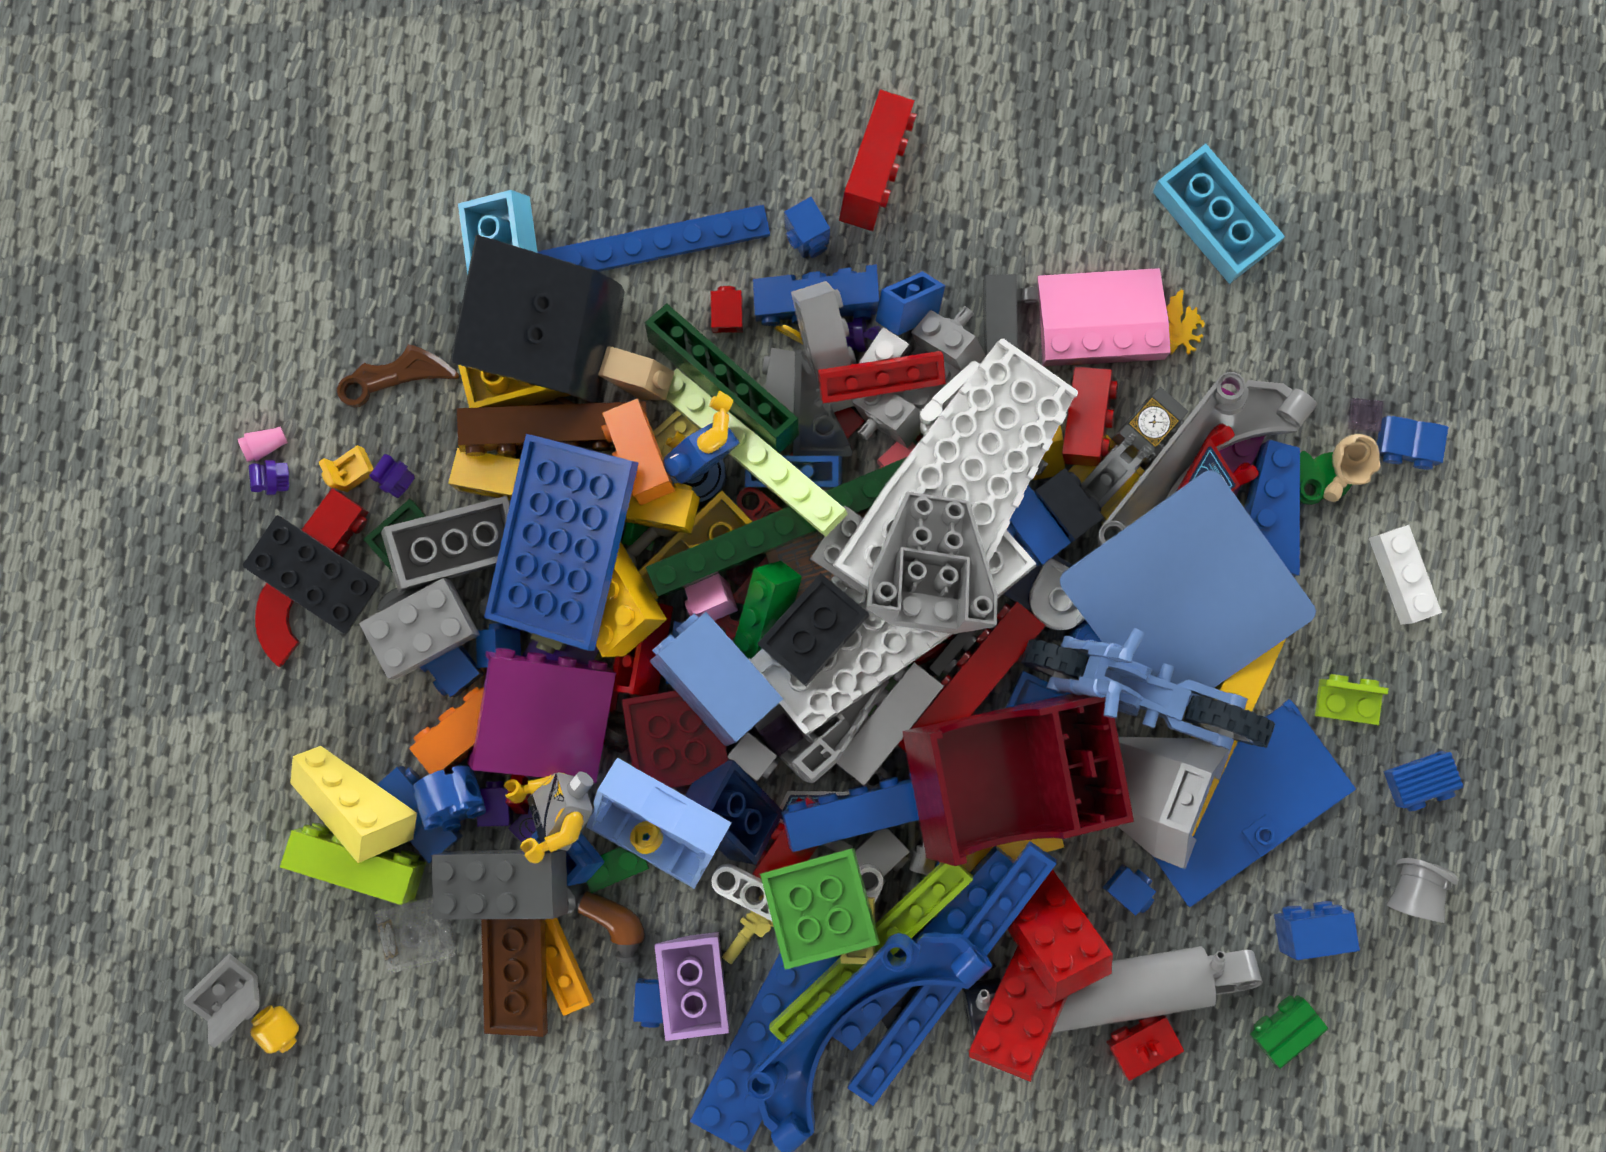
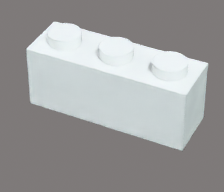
(1405, 575)

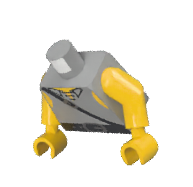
(558, 810)

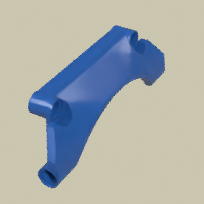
(792, 1066)

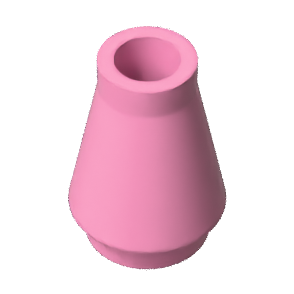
(261, 443)

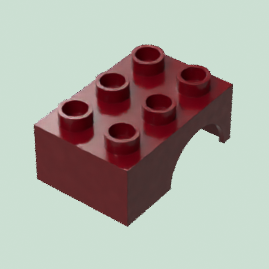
(1017, 776)

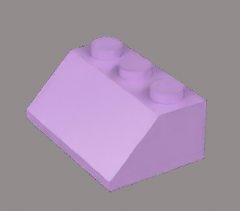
(692, 986)

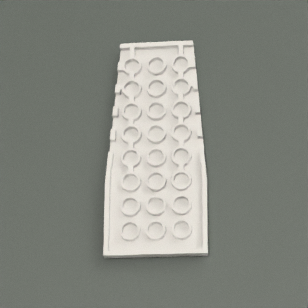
(975, 451)
(872, 652)

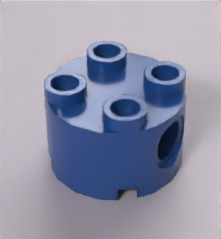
(448, 798)

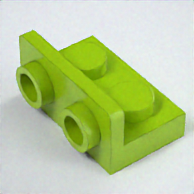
(1349, 700)

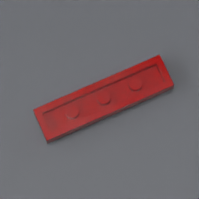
(881, 377)

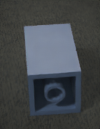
(715, 678)

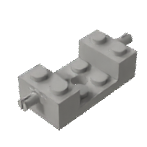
(899, 412)

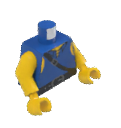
(704, 448)

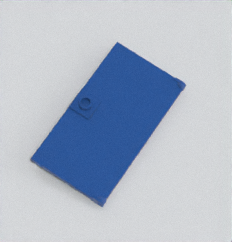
(1260, 803)

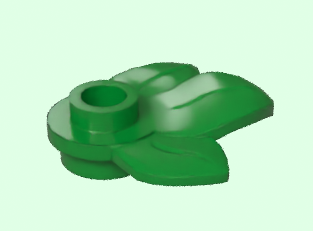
(1319, 474)

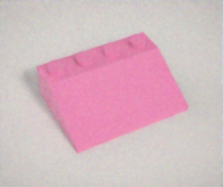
(1103, 317)

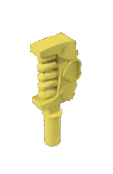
(752, 924)

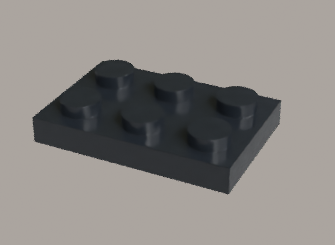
(813, 629)

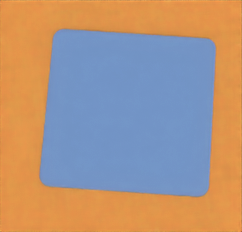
(1192, 581)

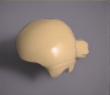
(1354, 463)

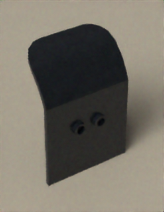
(537, 319)

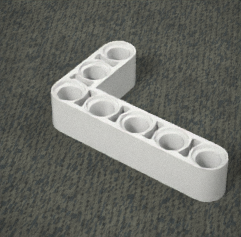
(745, 880)

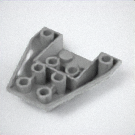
(933, 569)
(1167, 791)

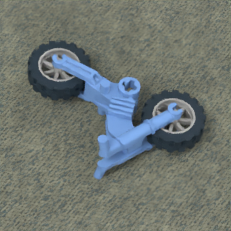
(1131, 687)

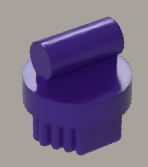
(859, 334)
(392, 476)
(269, 477)

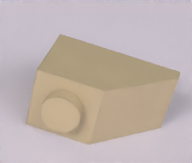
(636, 374)

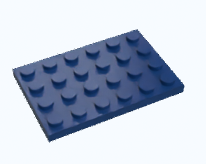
(561, 541)

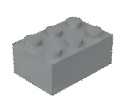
(419, 629)

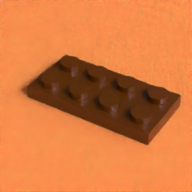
(514, 977)

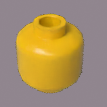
(274, 1029)

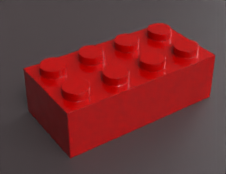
(1060, 940)

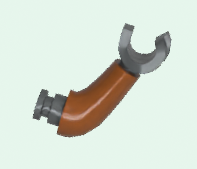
(620, 922)

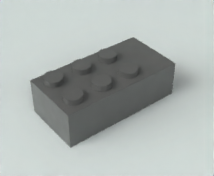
(498, 885)

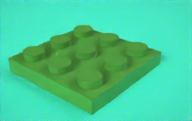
(819, 909)

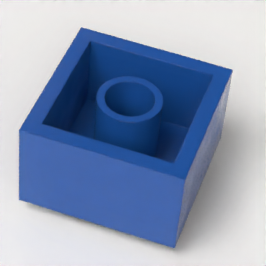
(1316, 931)

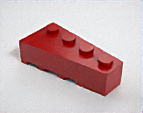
(877, 160)

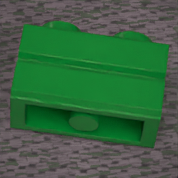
(1288, 1030)

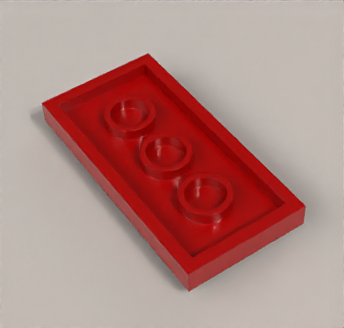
(1017, 1021)

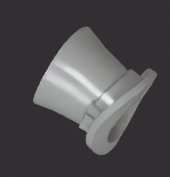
(1422, 889)

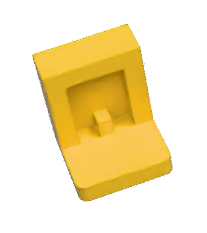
(347, 470)

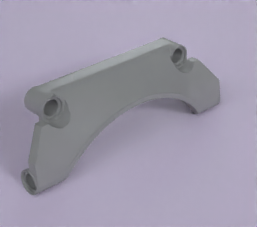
(1253, 412)

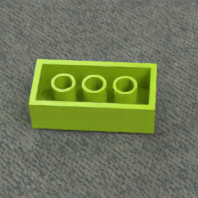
(322, 856)

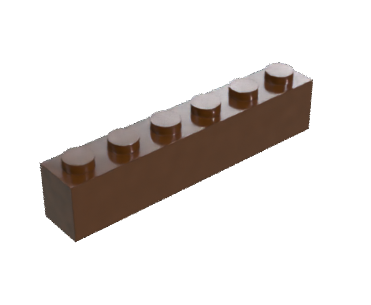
(506, 427)

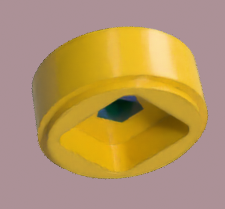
(646, 837)

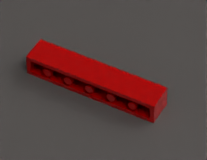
(983, 668)

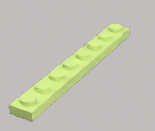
(760, 458)

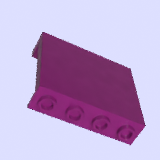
(542, 715)

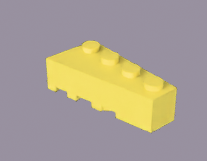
(351, 805)

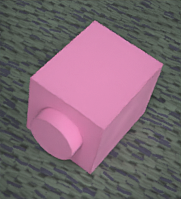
(711, 596)

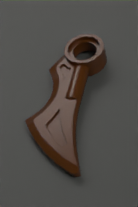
(410, 366)

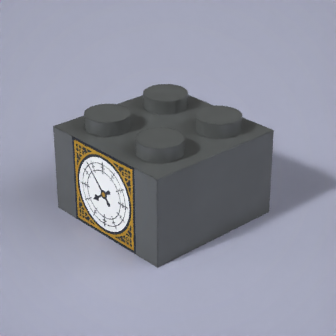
(1153, 422)

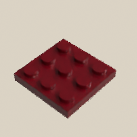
(670, 739)

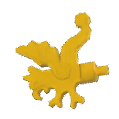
(1179, 331)

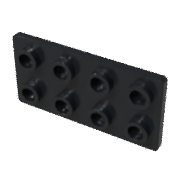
(311, 574)

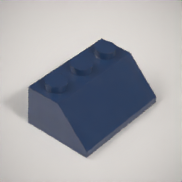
(742, 802)

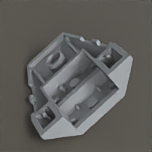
(825, 745)

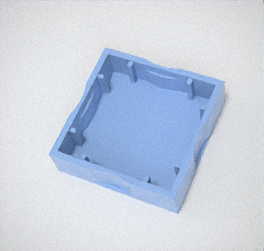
(688, 828)

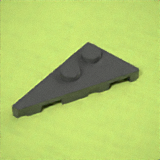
(818, 425)

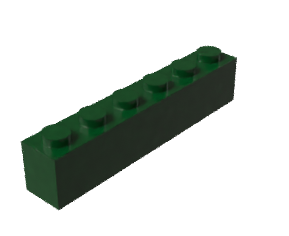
(716, 371)

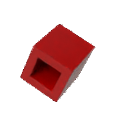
(726, 310)

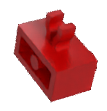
(1144, 1045)

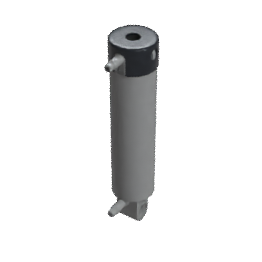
(1139, 988)

